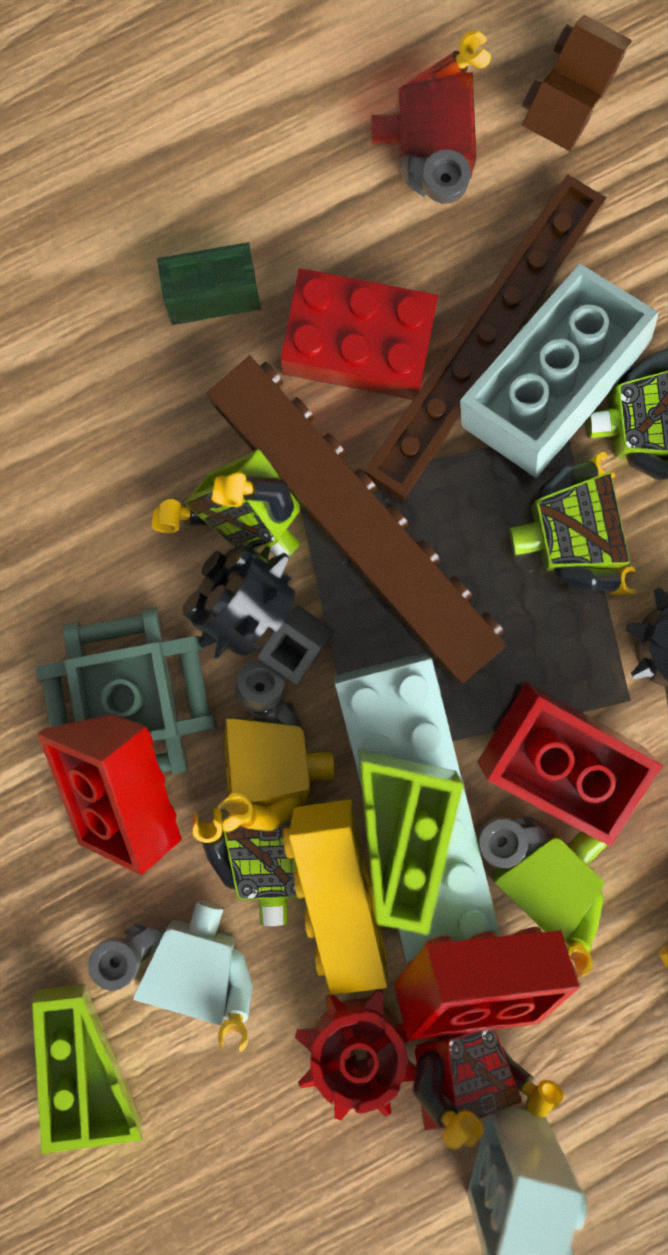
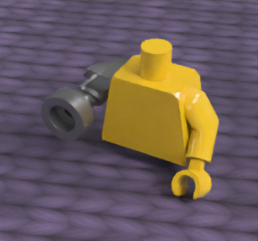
(268, 755)

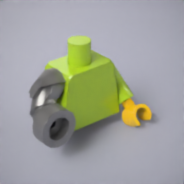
(548, 879)

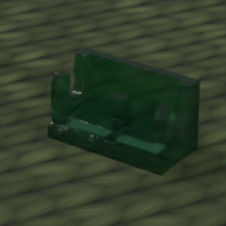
(209, 283)

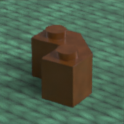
(570, 92)

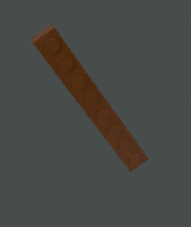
(484, 336)

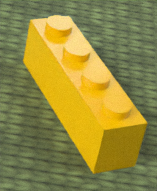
(338, 896)

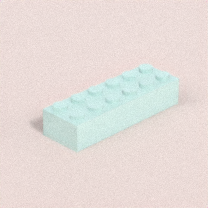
(401, 714)

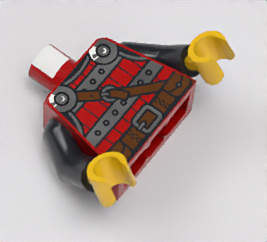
(470, 1079)

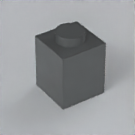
(296, 644)

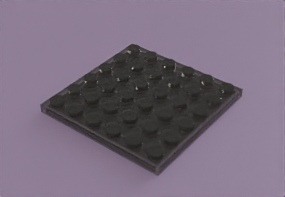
(552, 630)

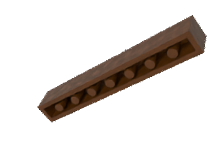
(356, 520)

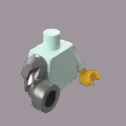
(190, 970)

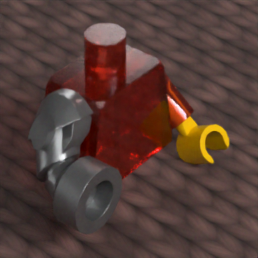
(437, 124)

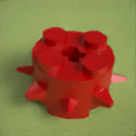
(344, 1079)

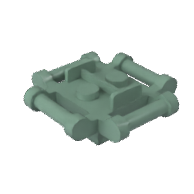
(130, 682)

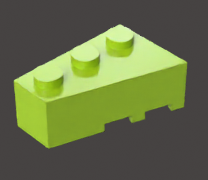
(408, 833)
(78, 1077)

